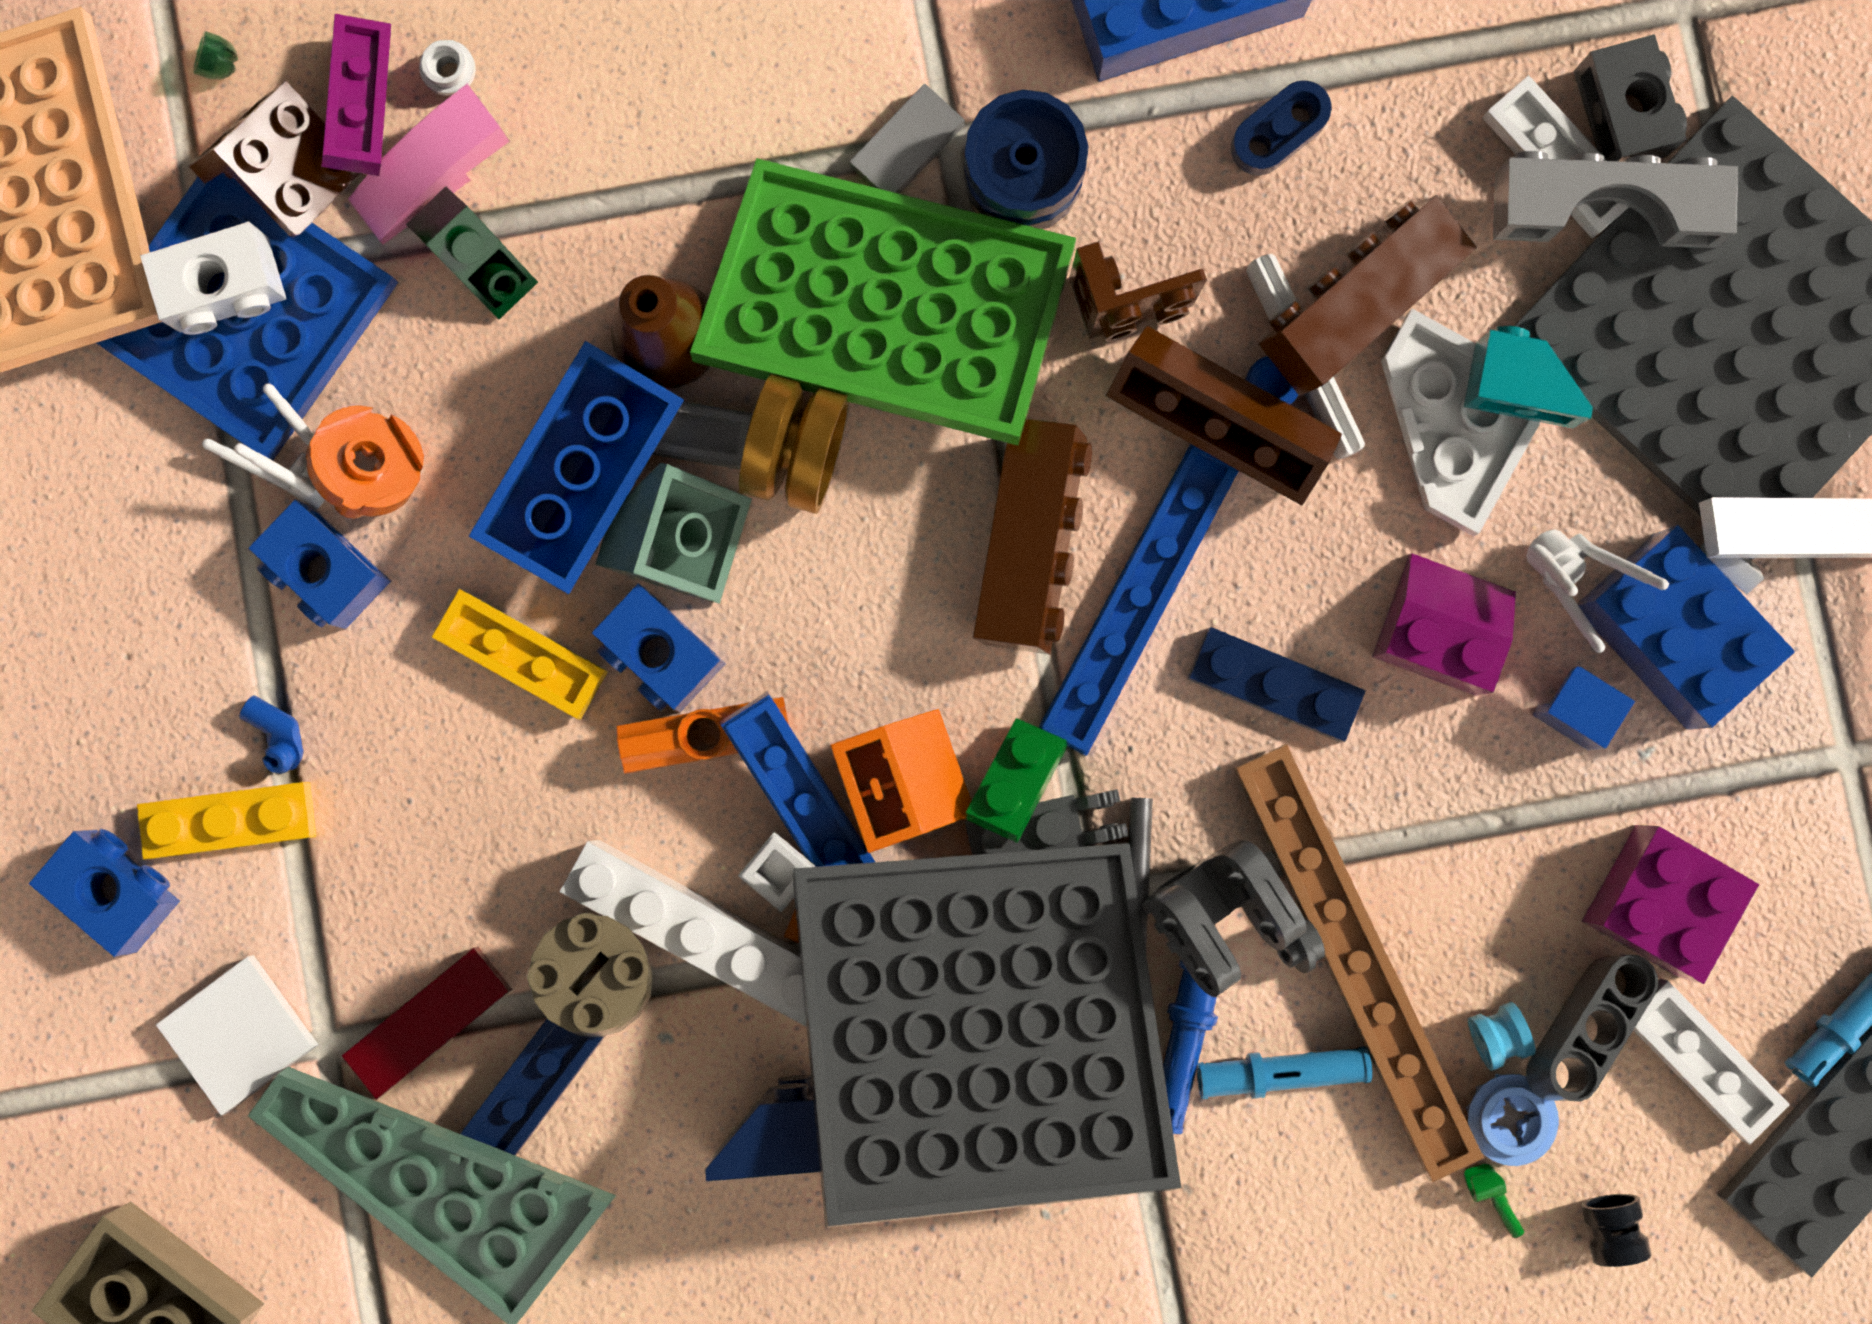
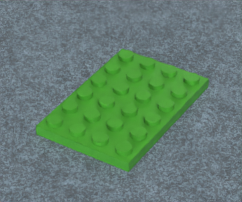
(885, 300)

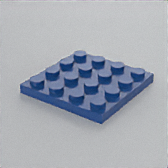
(292, 346)

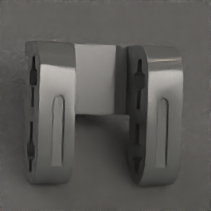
(1210, 891)

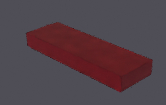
(426, 1022)

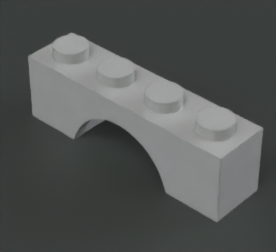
(1682, 202)

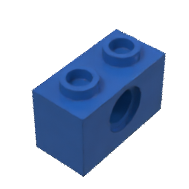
(294, 542)
(635, 623)
(74, 886)

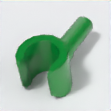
(1486, 1184)

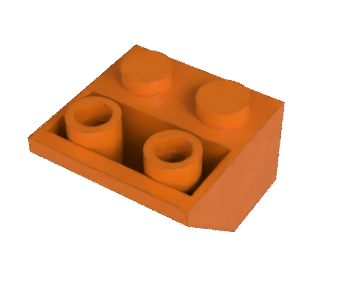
(902, 779)

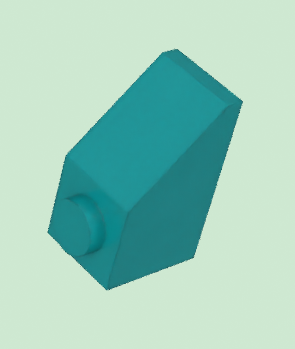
(1523, 380)

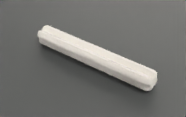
(1326, 400)

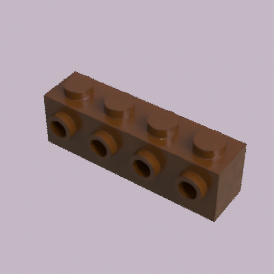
(1367, 295)
(1224, 415)
(1032, 538)

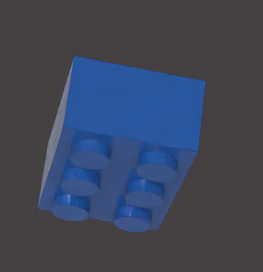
(1691, 643)

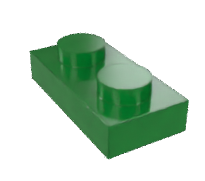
(1016, 780)

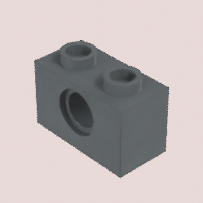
(1638, 71)

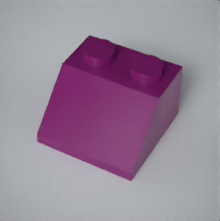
(1448, 626)

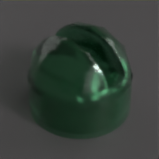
(215, 57)

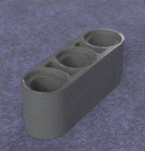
(1615, 1020)

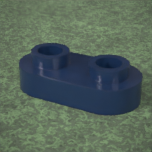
(1278, 129)

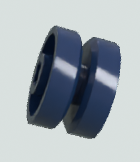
(1030, 129)

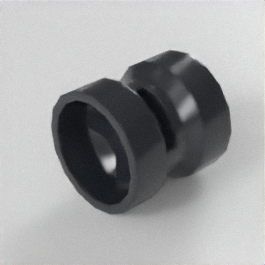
(1616, 1230)

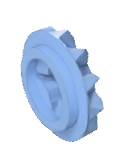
(1535, 1130)

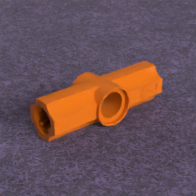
(667, 739)

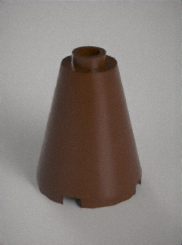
(657, 329)

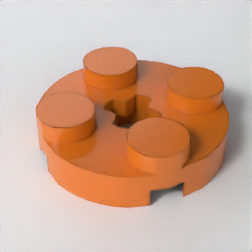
(353, 489)

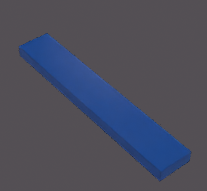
(1138, 599)

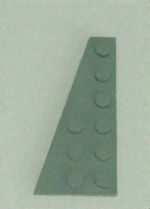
(460, 1203)

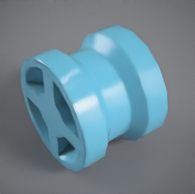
(1501, 1036)

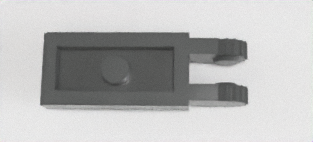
(1051, 826)

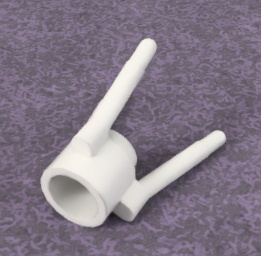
(293, 480)
(1563, 564)

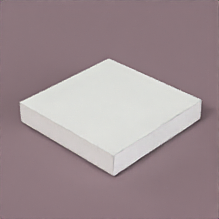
(237, 1034)

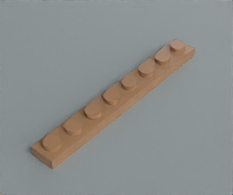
(1359, 963)

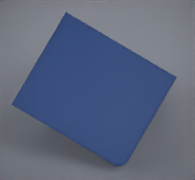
(1586, 710)

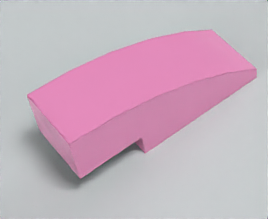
(426, 160)

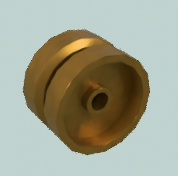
(784, 442)

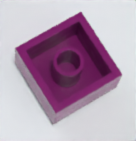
(1670, 903)

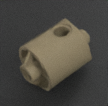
(612, 996)

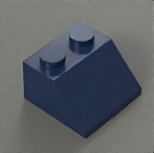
(773, 1136)

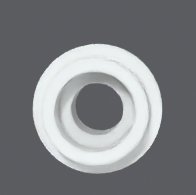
(438, 55)

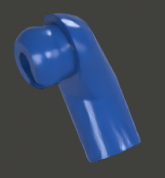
(281, 731)

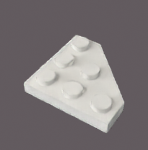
(1455, 451)

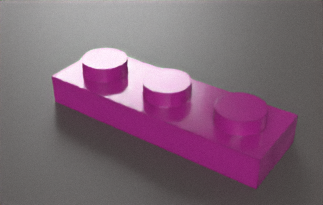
(356, 95)

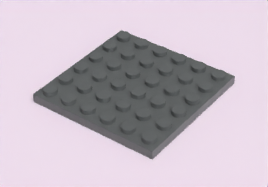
(1733, 359)
(981, 1034)

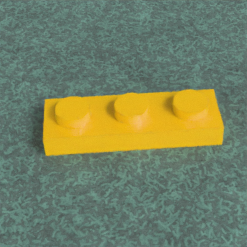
(519, 654)
(226, 820)

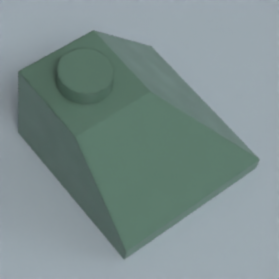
(676, 533)

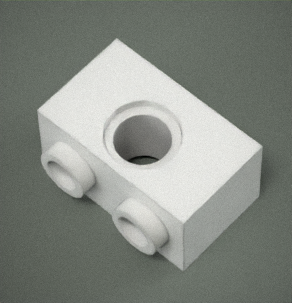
(182, 272)

